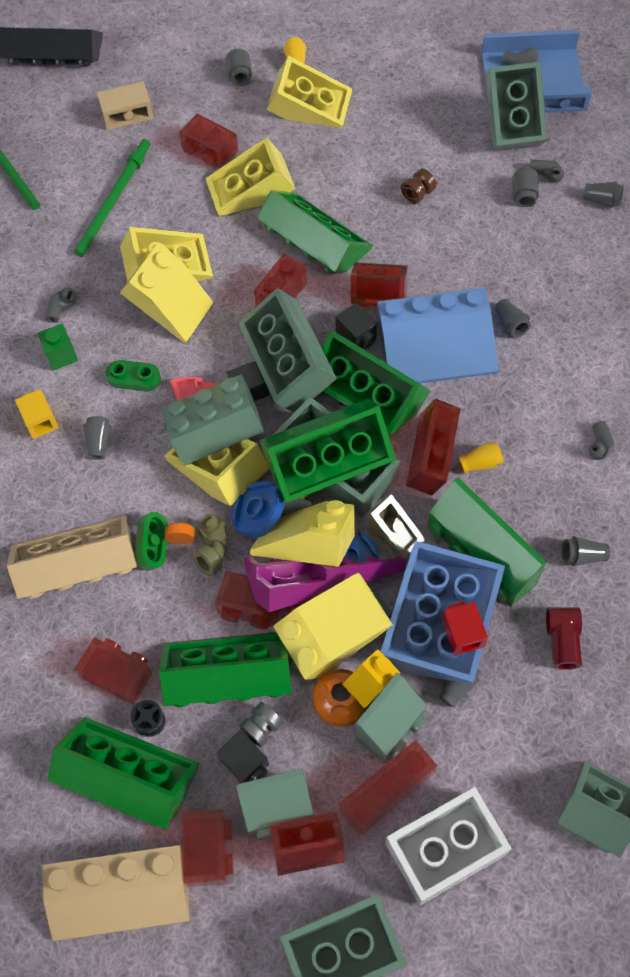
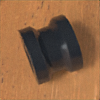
(143, 713)

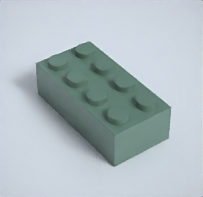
(286, 350)
(359, 490)

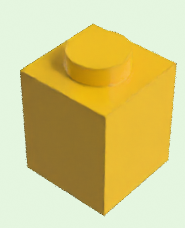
(36, 413)
(370, 678)

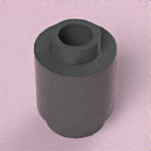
(238, 67)
(525, 187)

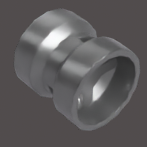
(261, 724)

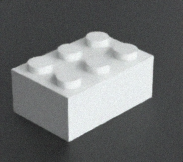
(447, 845)

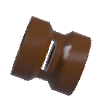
(418, 186)

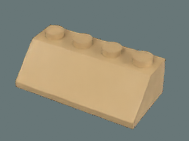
(71, 557)
(115, 893)

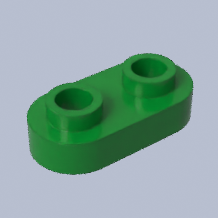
(131, 376)
(151, 544)

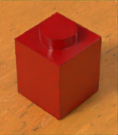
(464, 627)

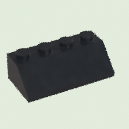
(50, 44)

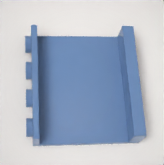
(559, 65)

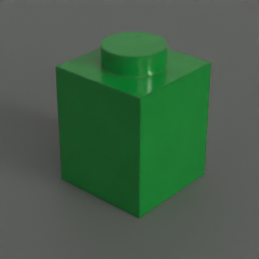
(57, 346)

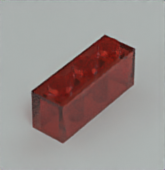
(433, 447)
(387, 788)

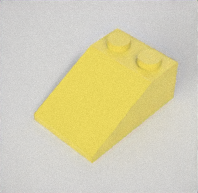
(308, 95)
(249, 178)
(186, 246)
(168, 293)
(225, 472)
(310, 535)
(332, 627)

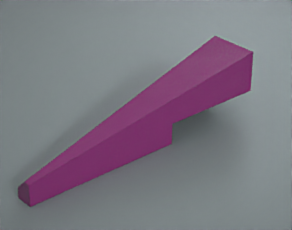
(293, 582)

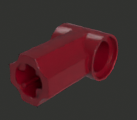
(565, 626)

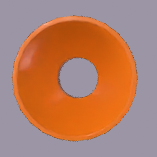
(333, 711)

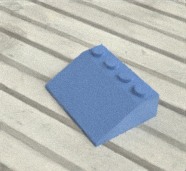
(439, 335)
(430, 584)

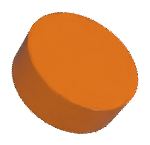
(179, 533)

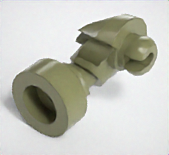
(209, 556)

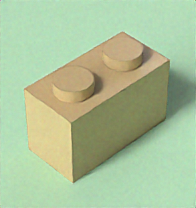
(125, 105)

